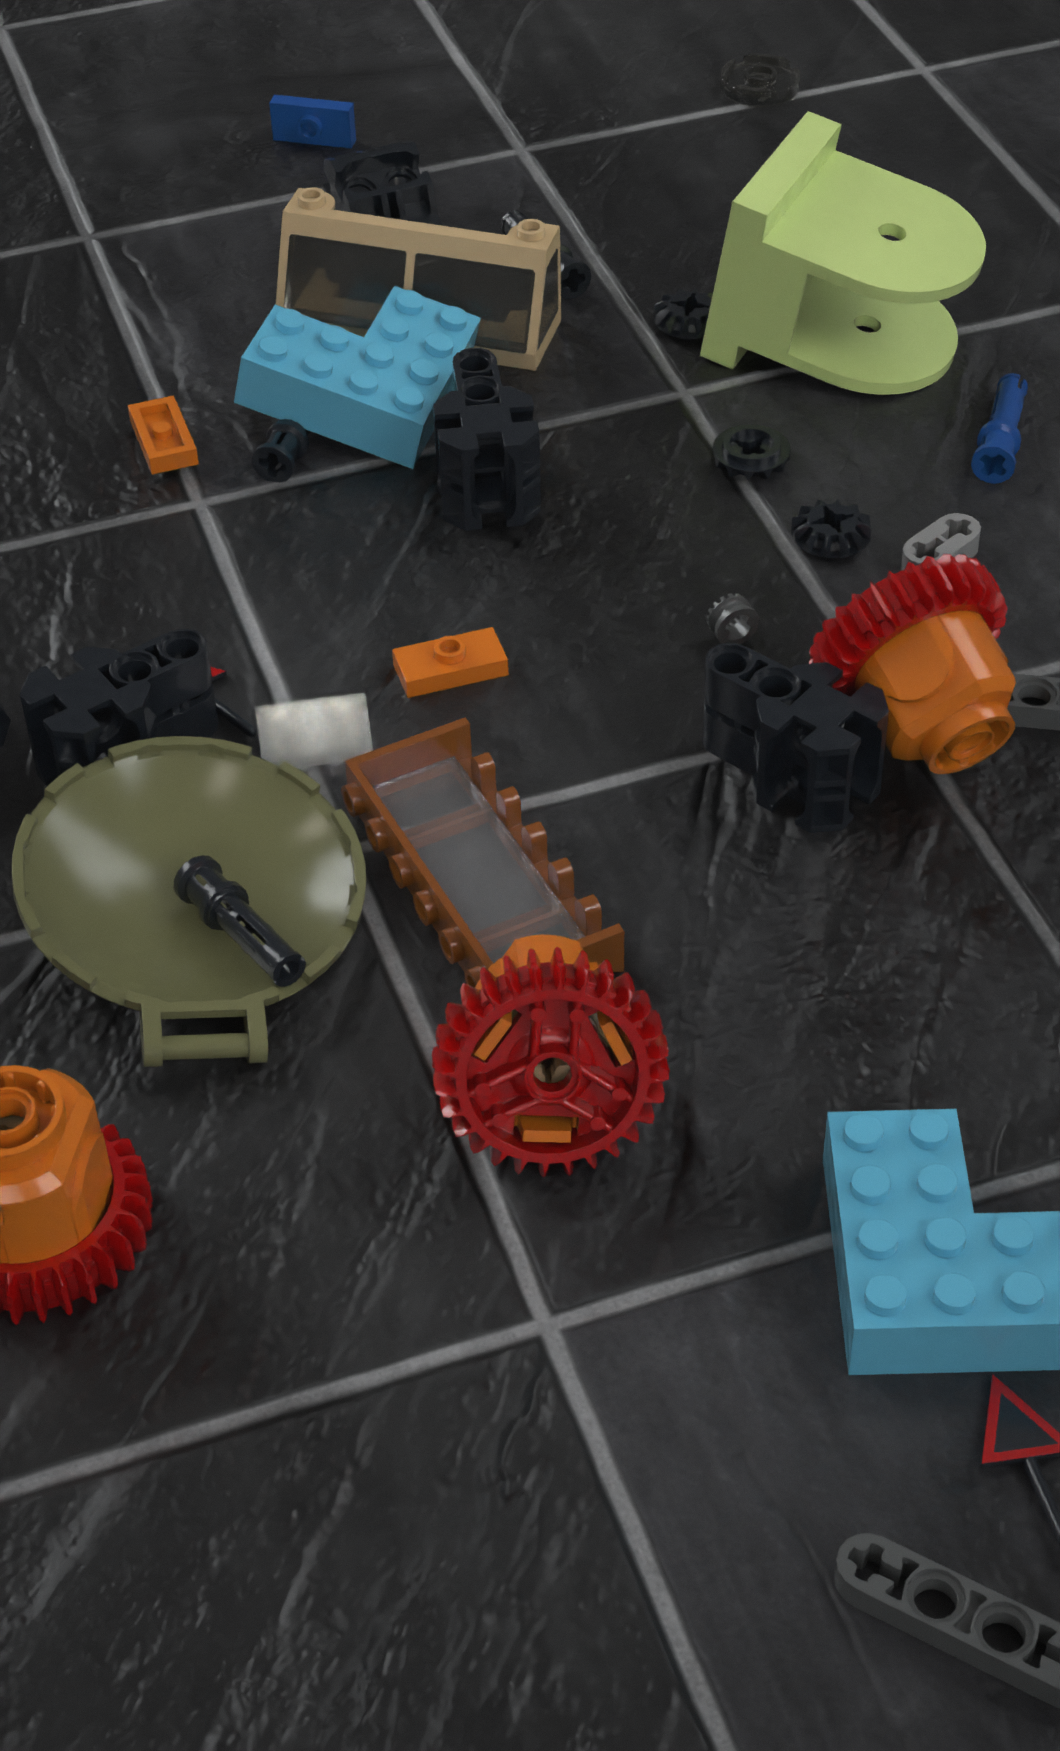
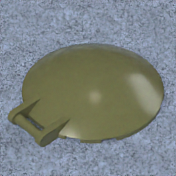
(102, 867)

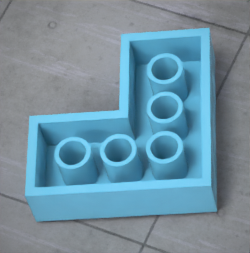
(358, 388)
(921, 1271)

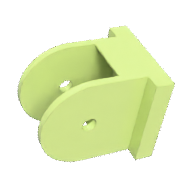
(812, 265)

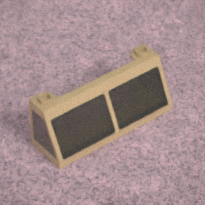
(348, 262)

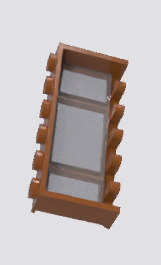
(467, 853)

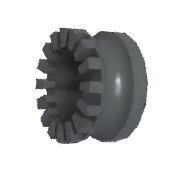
(725, 611)

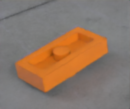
(163, 435)
(450, 662)

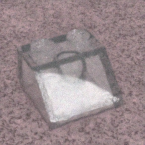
(315, 732)

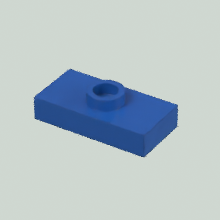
(313, 121)

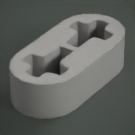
(948, 535)

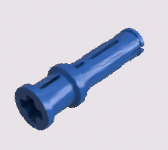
(999, 438)

